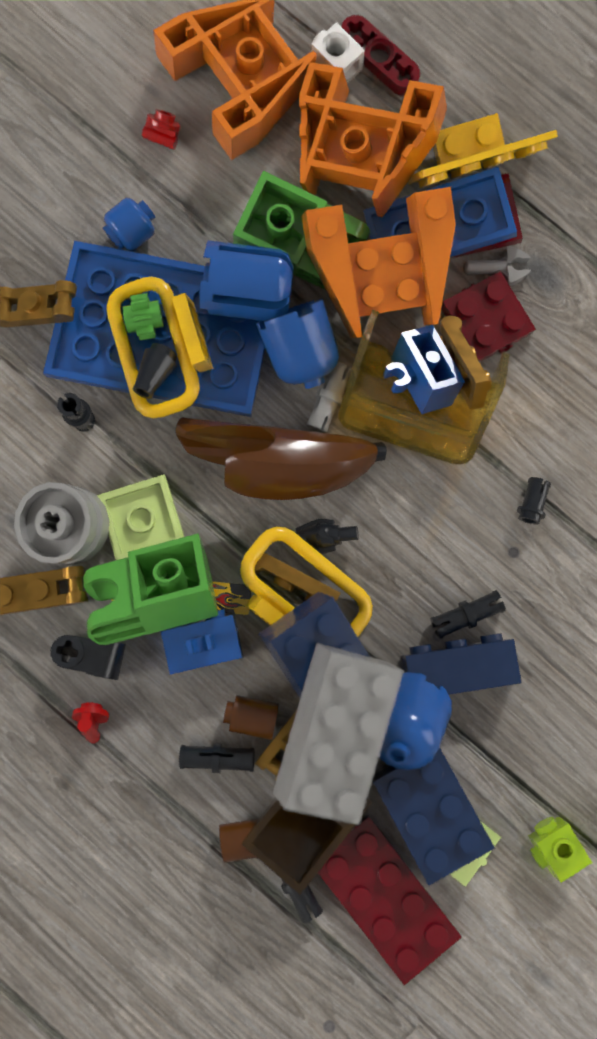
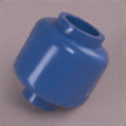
(129, 224)

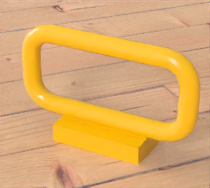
(186, 336)
(272, 606)

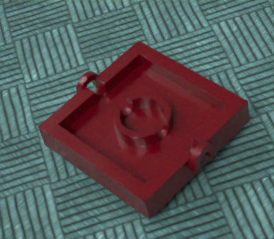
(489, 316)

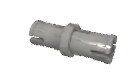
(329, 398)

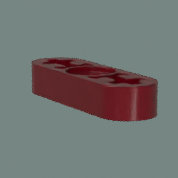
(382, 70)

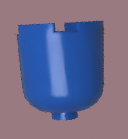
(301, 344)
(416, 723)

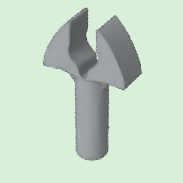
(511, 256)

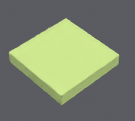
(141, 516)

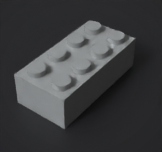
(337, 734)

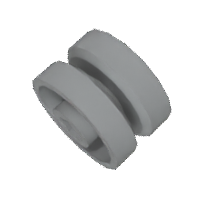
(61, 523)

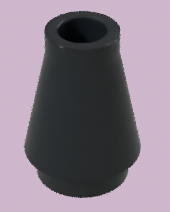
(155, 368)

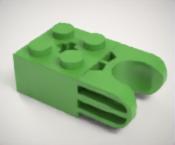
(281, 201)
(151, 591)

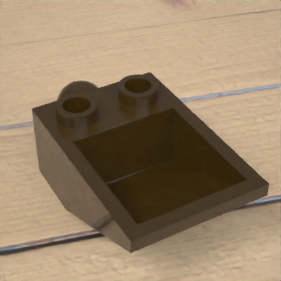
(295, 842)

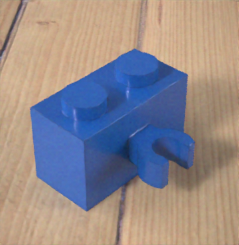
(424, 369)
(202, 643)

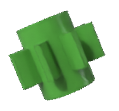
(143, 316)

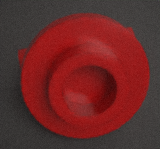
(162, 129)
(89, 718)

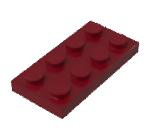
(388, 901)

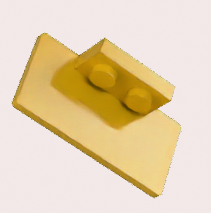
(469, 144)

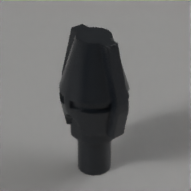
(325, 535)

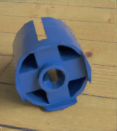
(246, 281)

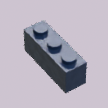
(466, 666)

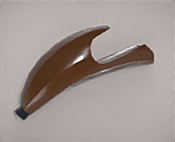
(279, 461)

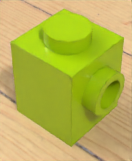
(558, 848)

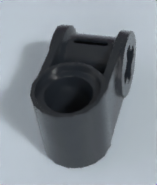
(92, 657)

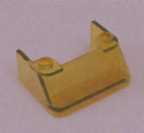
(375, 411)

